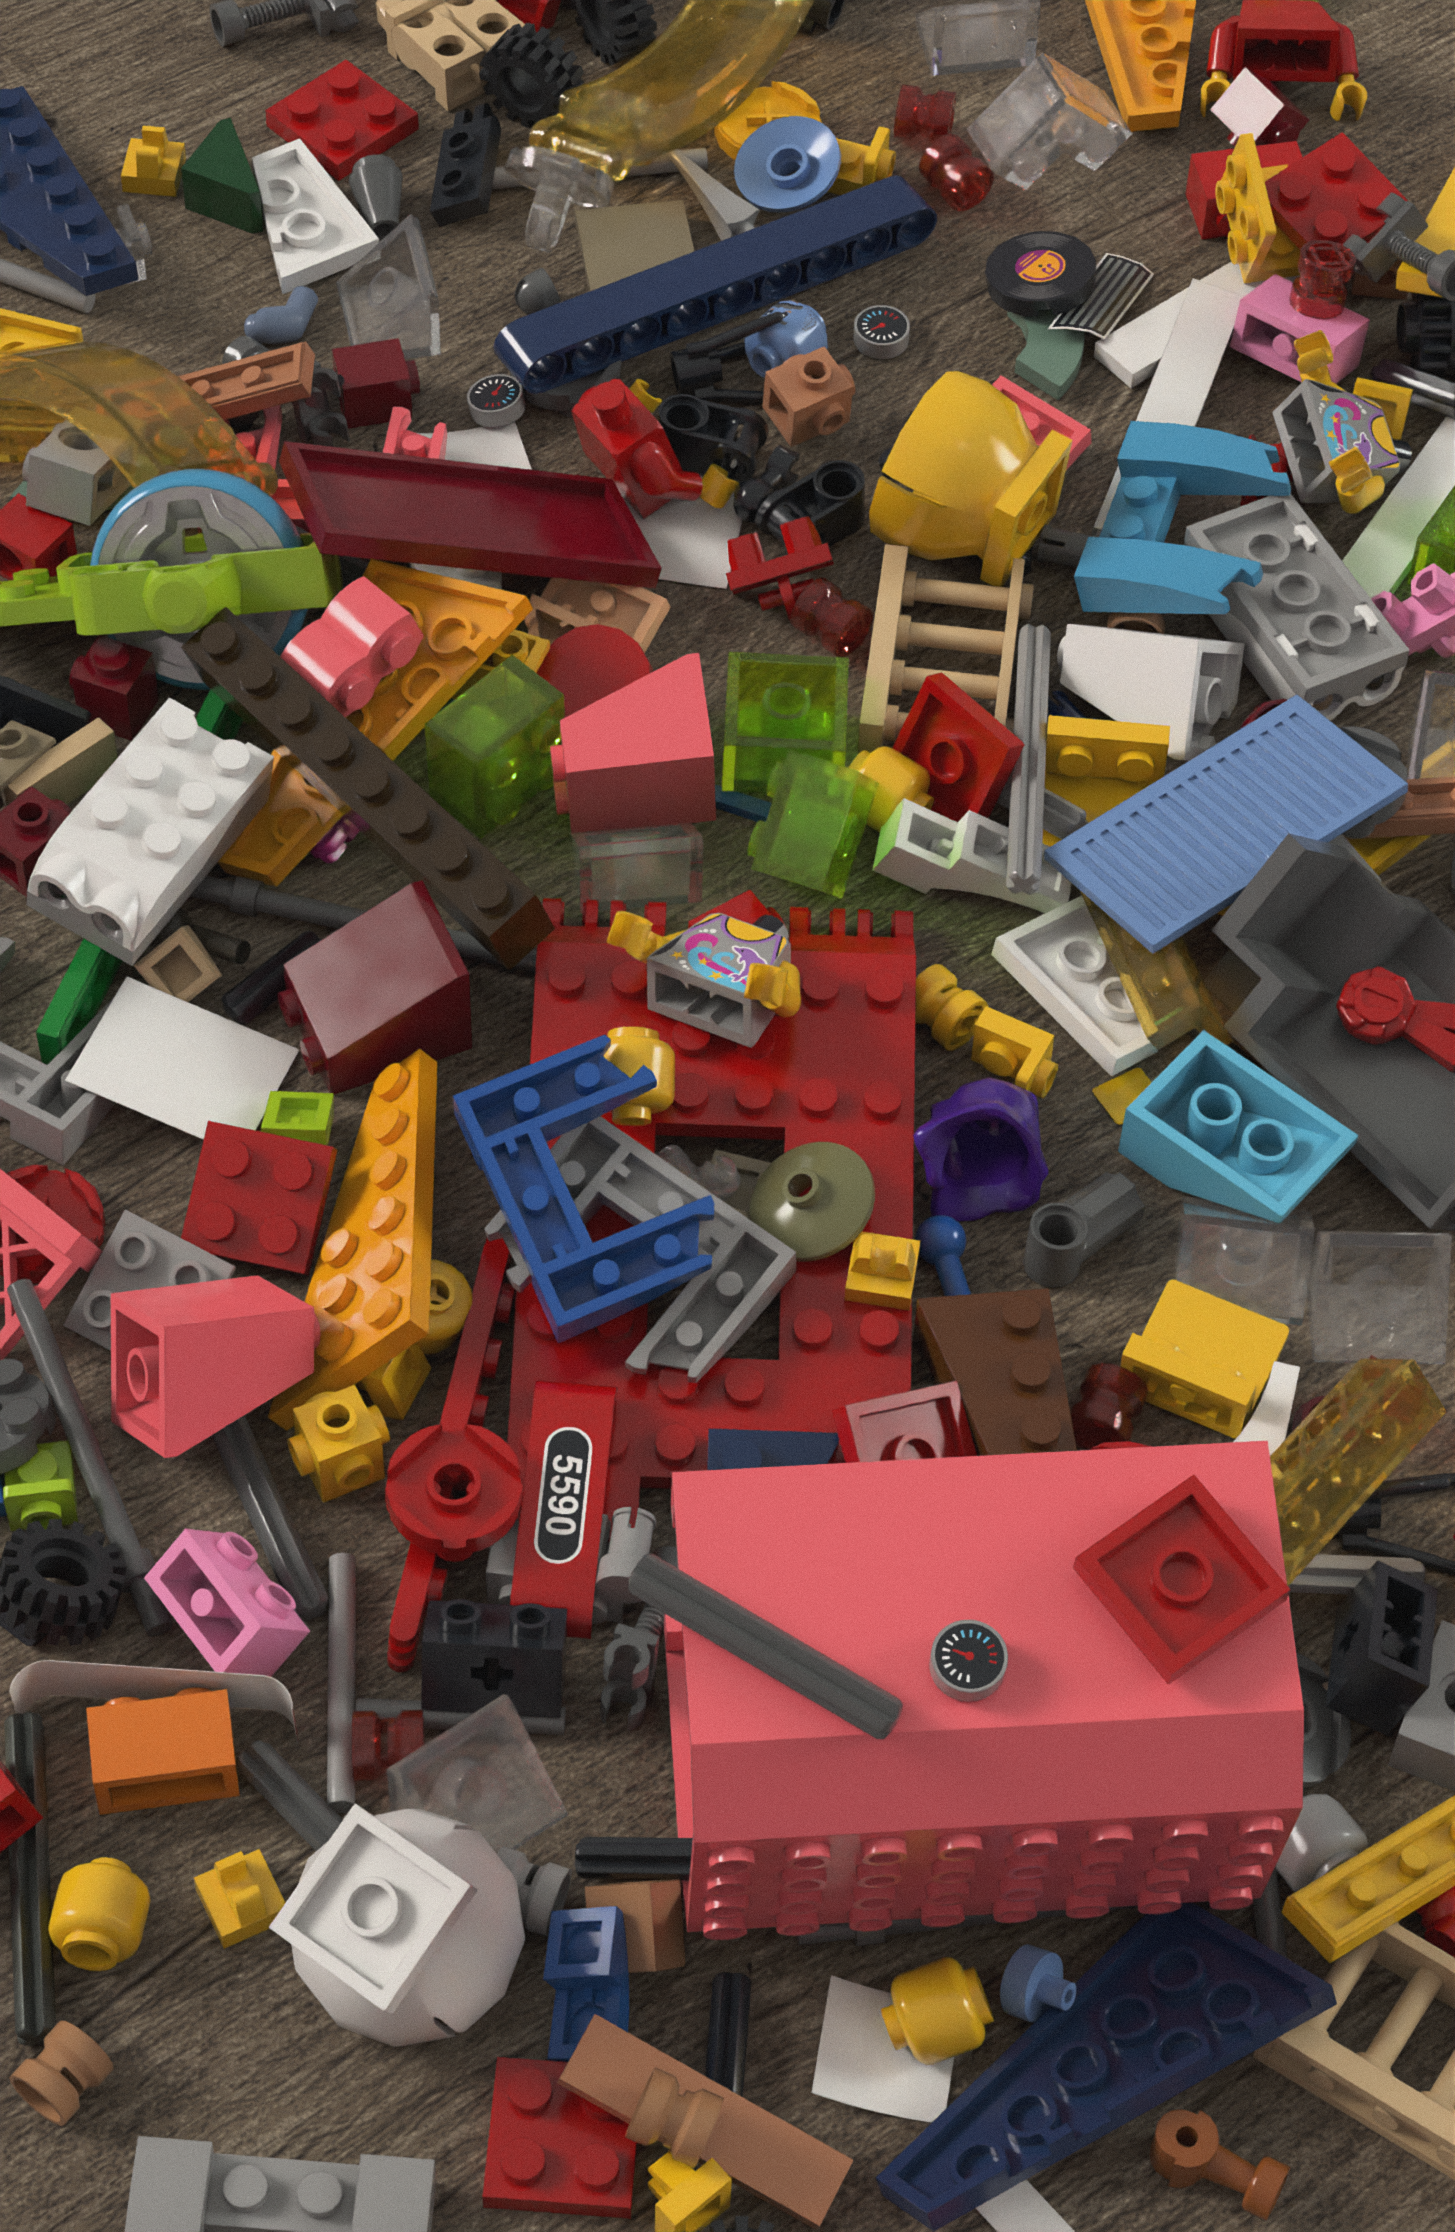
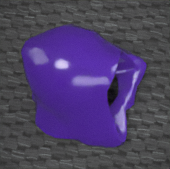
(983, 1151)

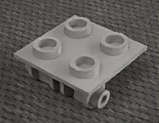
(136, 1259)

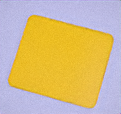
(1121, 1092)

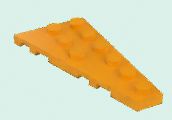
(1145, 56)
(460, 632)

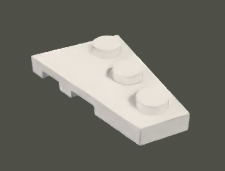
(307, 217)
(1074, 980)

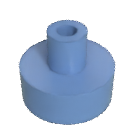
(1034, 1984)

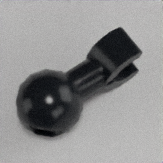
(754, 491)

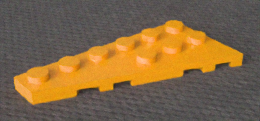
(378, 1244)

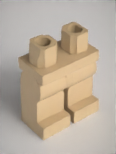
(445, 41)

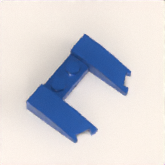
(508, 1136)

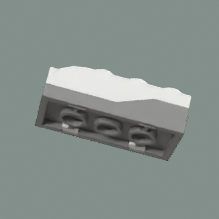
(1309, 618)
(149, 832)

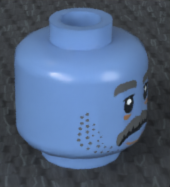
(796, 334)

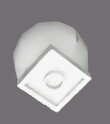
(404, 1926)

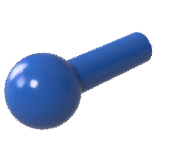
(942, 1245)

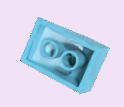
(1231, 1133)

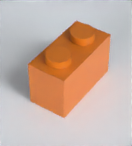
(162, 1750)

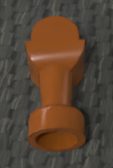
(1189, 2149)

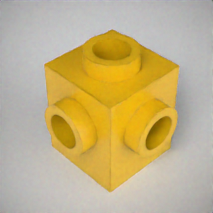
(338, 1442)

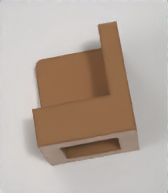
(650, 1919)

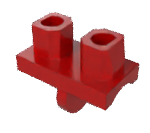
(752, 570)

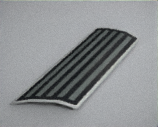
(1116, 288)

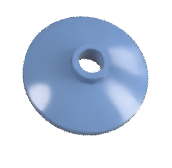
(783, 148)

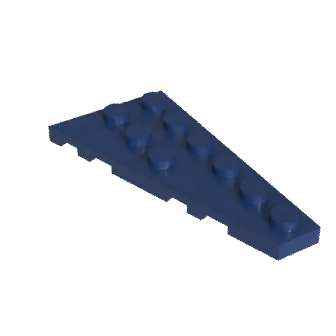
(50, 205)
(1144, 2026)

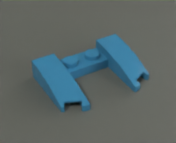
(1130, 563)

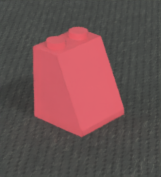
(639, 754)
(204, 1356)

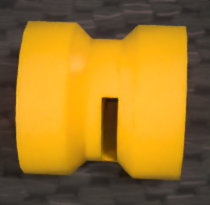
(946, 1007)

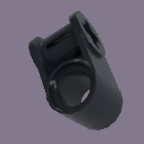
(707, 435)
(829, 496)

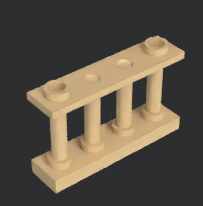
(896, 631)
(1363, 2081)

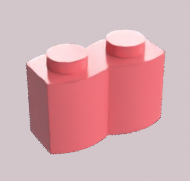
(354, 645)

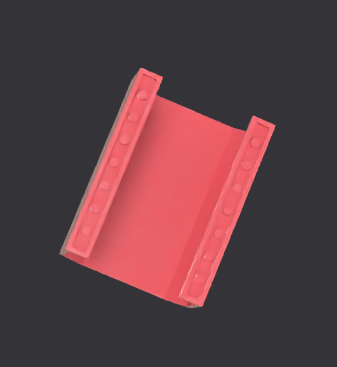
(1049, 1795)

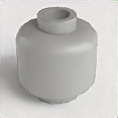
(1319, 1841)

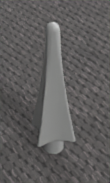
(725, 209)

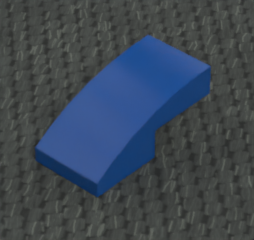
(588, 1971)

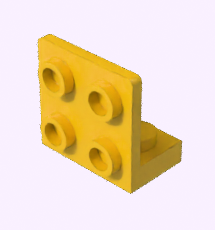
(1254, 237)
(1101, 762)
(1205, 1357)

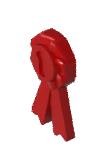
(1381, 1008)

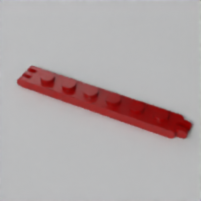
(476, 1358)

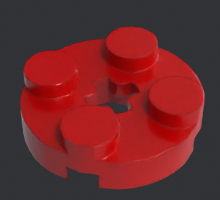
(453, 1525)

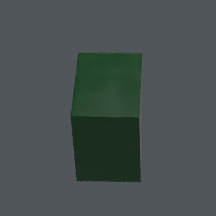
(221, 182)

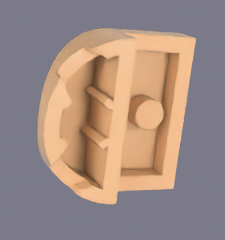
(583, 603)

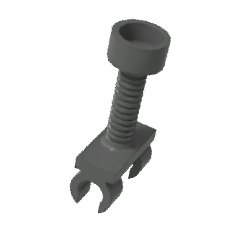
(231, 21)
(1397, 242)
(311, 413)
(632, 1658)

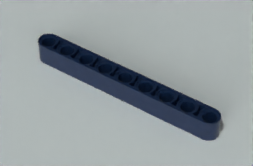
(714, 284)

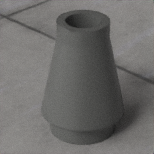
(377, 190)

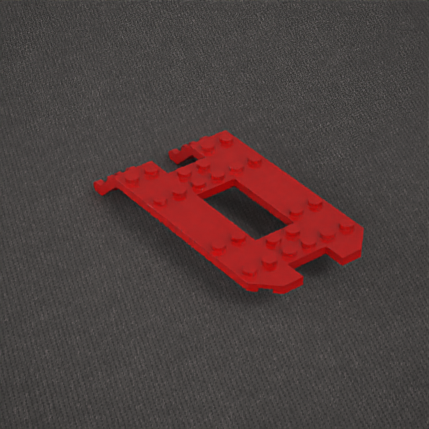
(819, 1076)

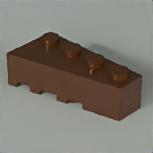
(1005, 1366)

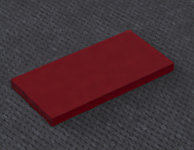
(467, 515)

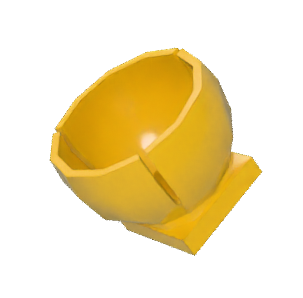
(973, 478)

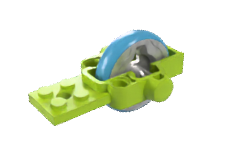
(161, 588)

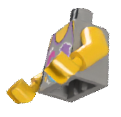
(1335, 438)
(716, 973)

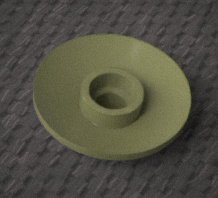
(829, 1213)

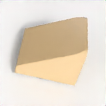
(179, 966)

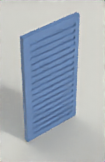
(1216, 820)

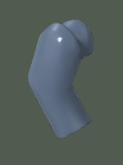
(283, 323)

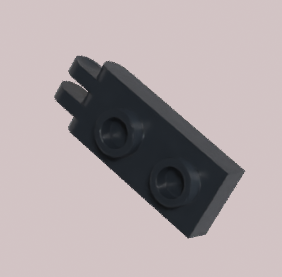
(466, 166)

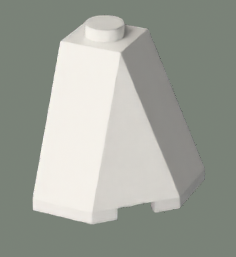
(1154, 680)

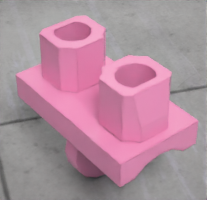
(1427, 616)

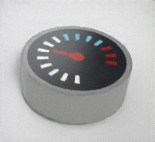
(881, 332)
(496, 400)
(968, 1660)

